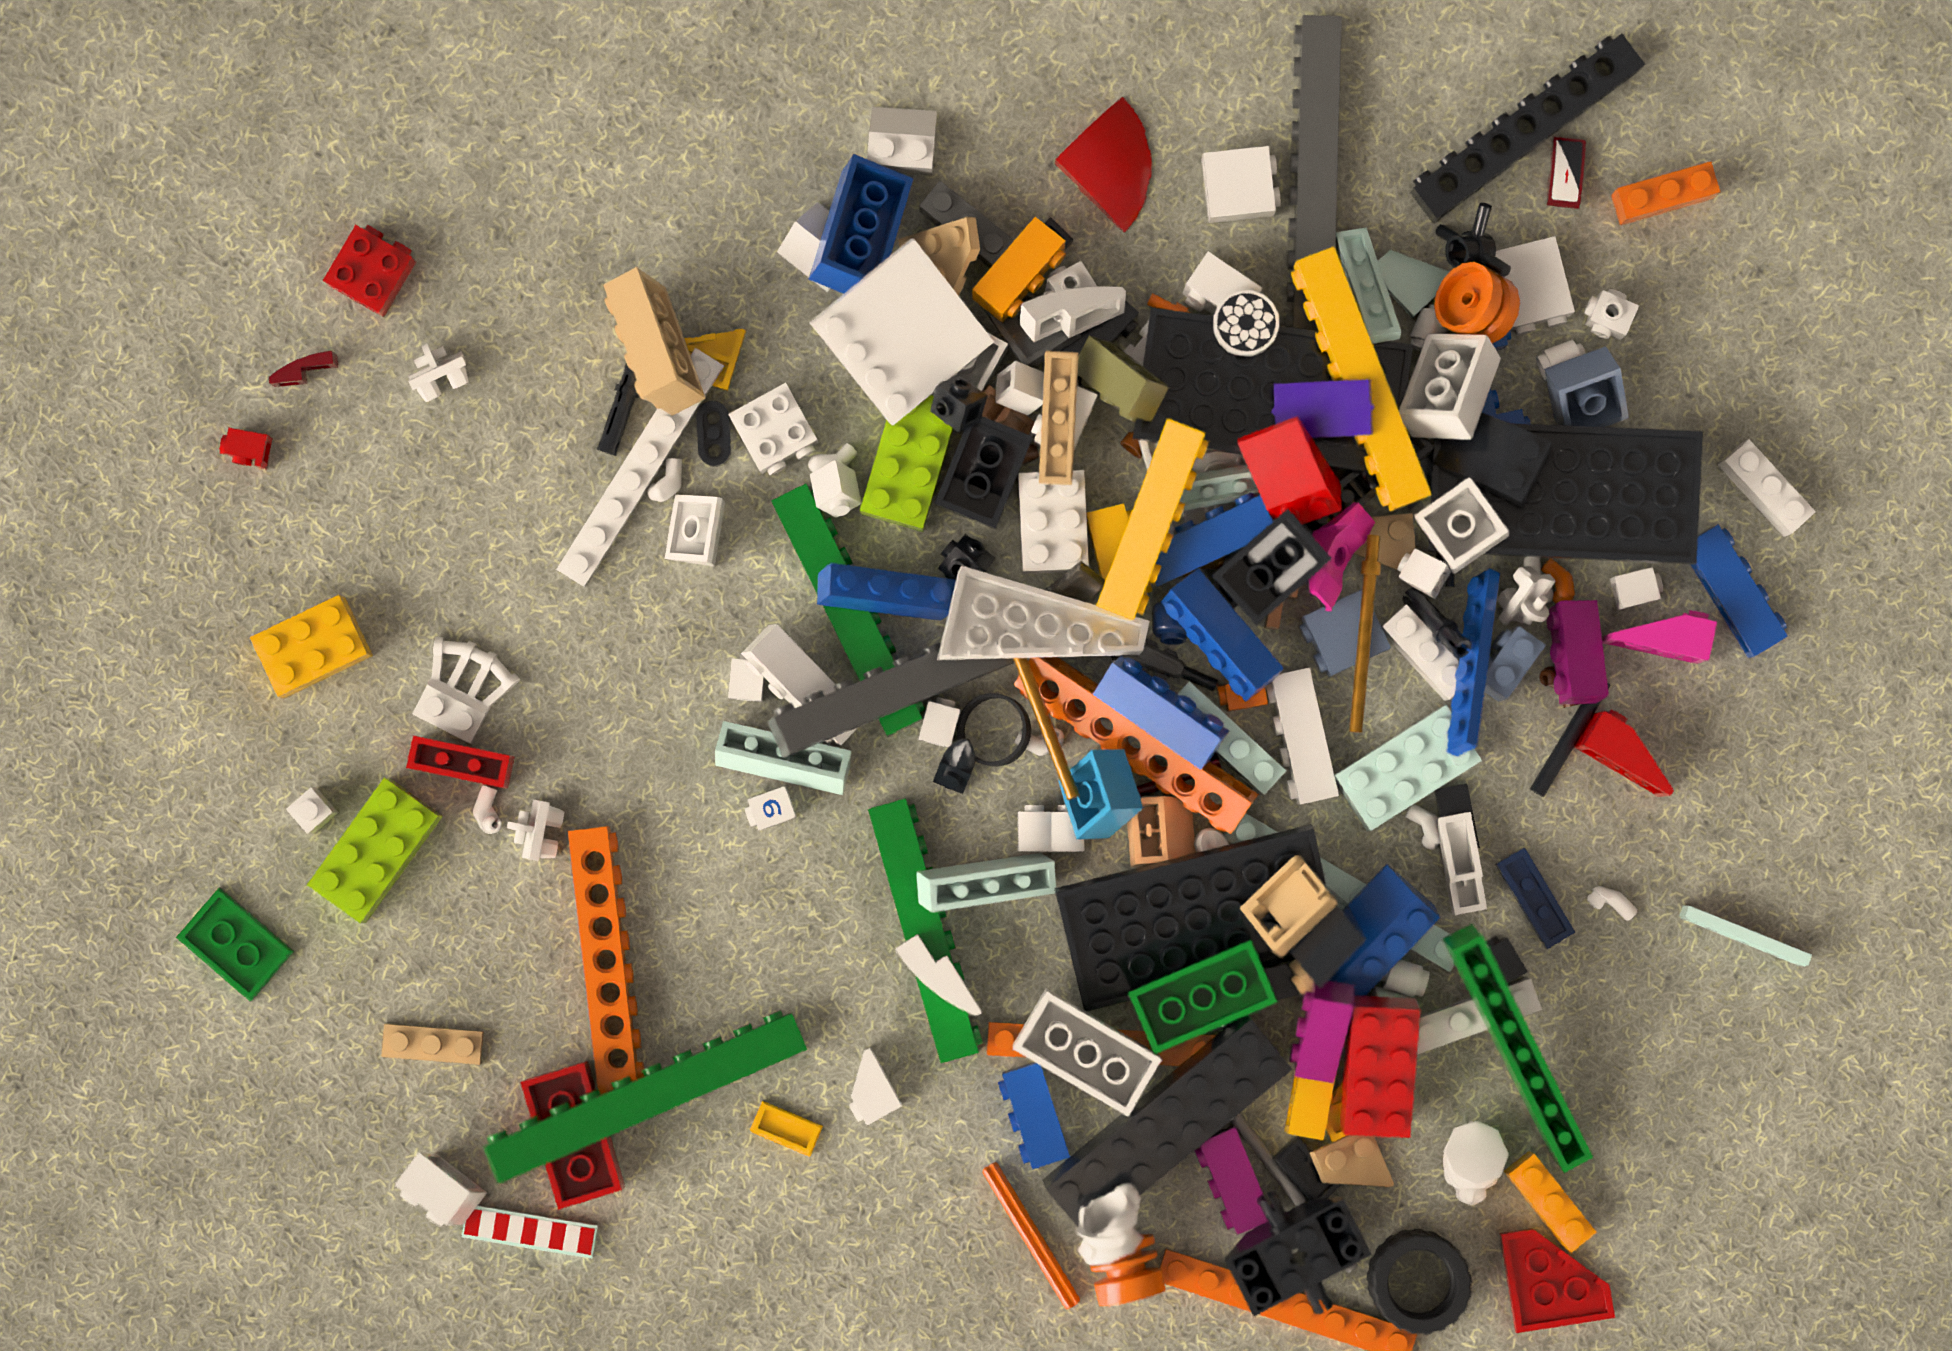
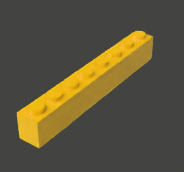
(1354, 358)

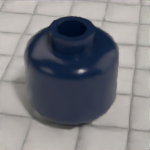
(1165, 627)

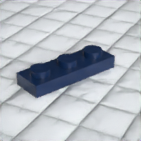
(1535, 898)

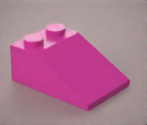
(1678, 638)

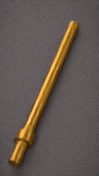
(1370, 569)
(1046, 728)

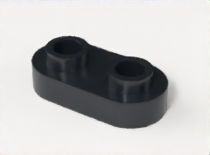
(713, 434)

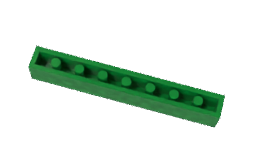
(855, 628)
(902, 858)
(1517, 1047)

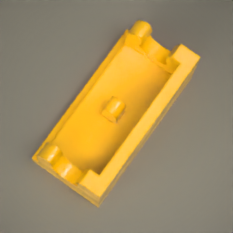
(1308, 1108)

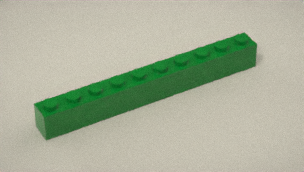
(644, 1097)

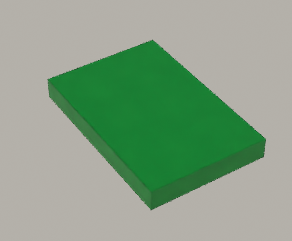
(235, 944)

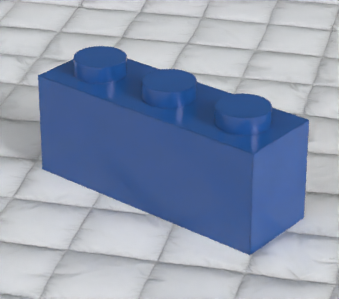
(1033, 1115)

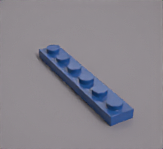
(1472, 668)

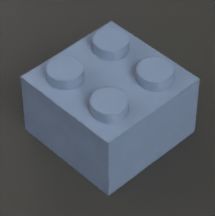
(1587, 390)

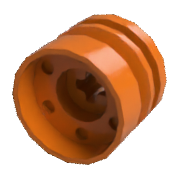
(1128, 1277)

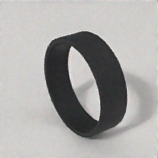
(1026, 733)

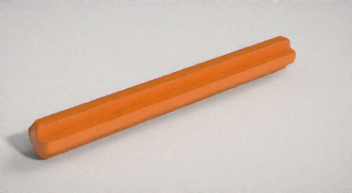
(1031, 1235)

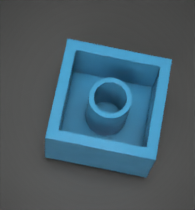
(1106, 794)

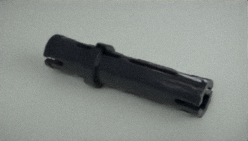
(619, 413)
(1442, 628)

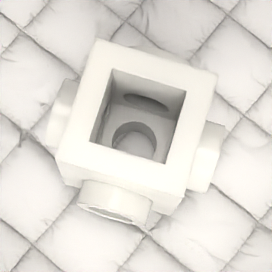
(1069, 278)
(1620, 309)

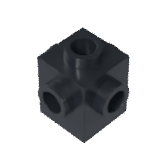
(958, 403)
(965, 553)

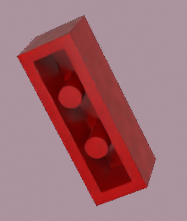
(460, 762)

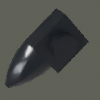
(956, 766)

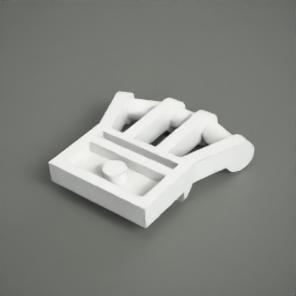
(451, 708)

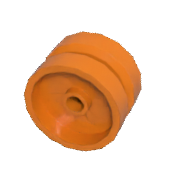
(1477, 302)

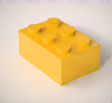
(311, 646)

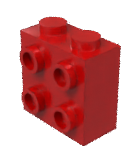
(370, 269)

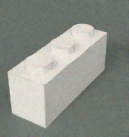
(1766, 488)
(1422, 651)

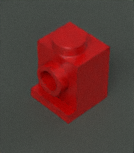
(246, 447)

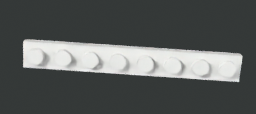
(632, 481)

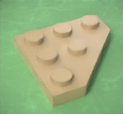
(950, 248)

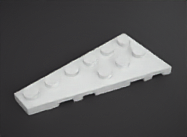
(1016, 620)

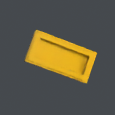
(786, 1128)

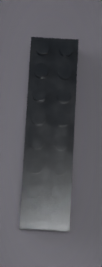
(1171, 1118)

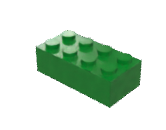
(1203, 996)

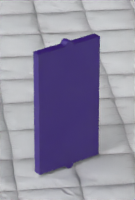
(1326, 406)

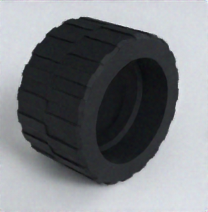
(1452, 1305)

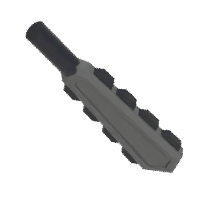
(1167, 665)

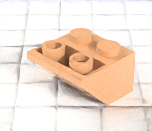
(1160, 831)

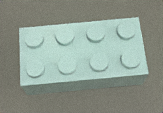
(1403, 770)

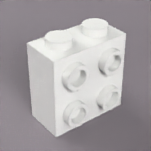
(1240, 184)
(774, 430)

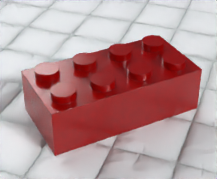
(1380, 1067)
(585, 1172)

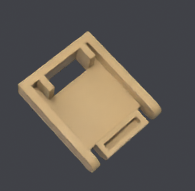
(1296, 902)

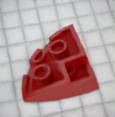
(1111, 163)

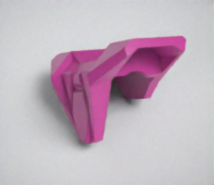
(1340, 540)

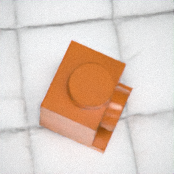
(1236, 702)

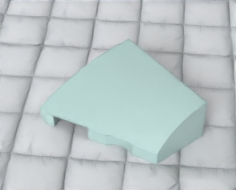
(1410, 280)

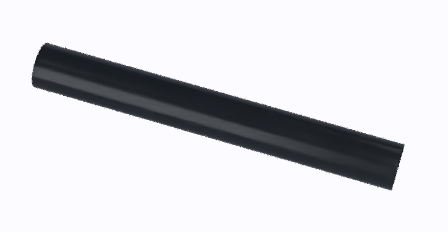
(1563, 748)

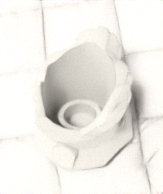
(1474, 1160)
(1109, 1226)

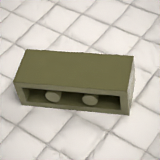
(1120, 379)

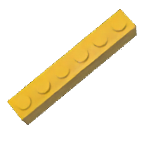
(1151, 519)

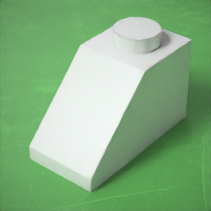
(1423, 572)
(872, 1091)

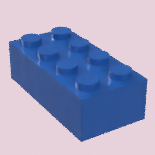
(860, 223)

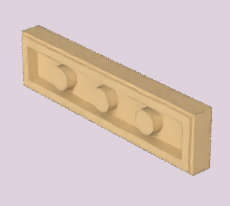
(1058, 418)

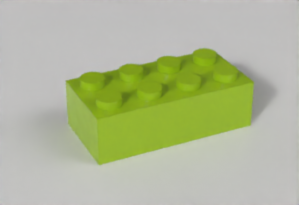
(907, 468)
(374, 850)

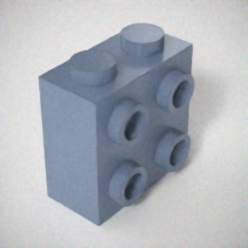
(1336, 634)
(1510, 661)

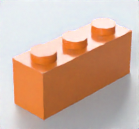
(1665, 193)

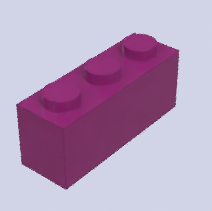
(1577, 652)
(1322, 1031)
(1232, 1180)

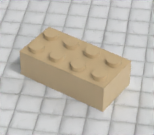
(653, 342)

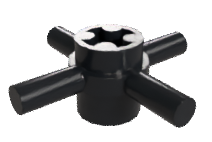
(1474, 244)

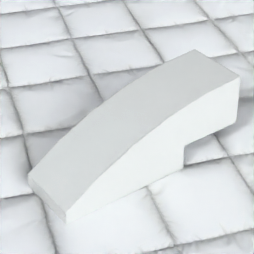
(1071, 310)
(1461, 864)
(938, 975)

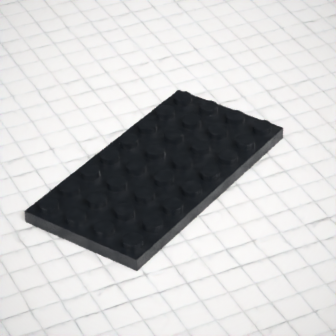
(1235, 393)
(1602, 496)
(1172, 913)

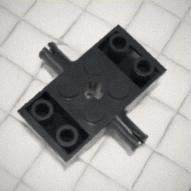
(1325, 1244)

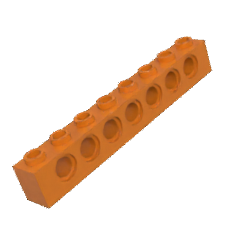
(1074, 685)
(581, 845)

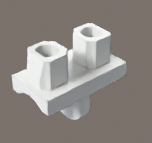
(425, 378)
(1529, 600)
(535, 845)

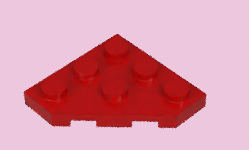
(1550, 1285)

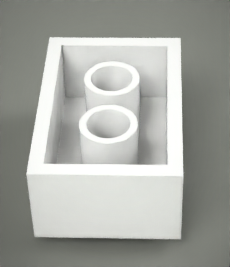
(1449, 386)
(1052, 524)

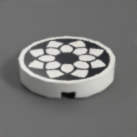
(1245, 323)

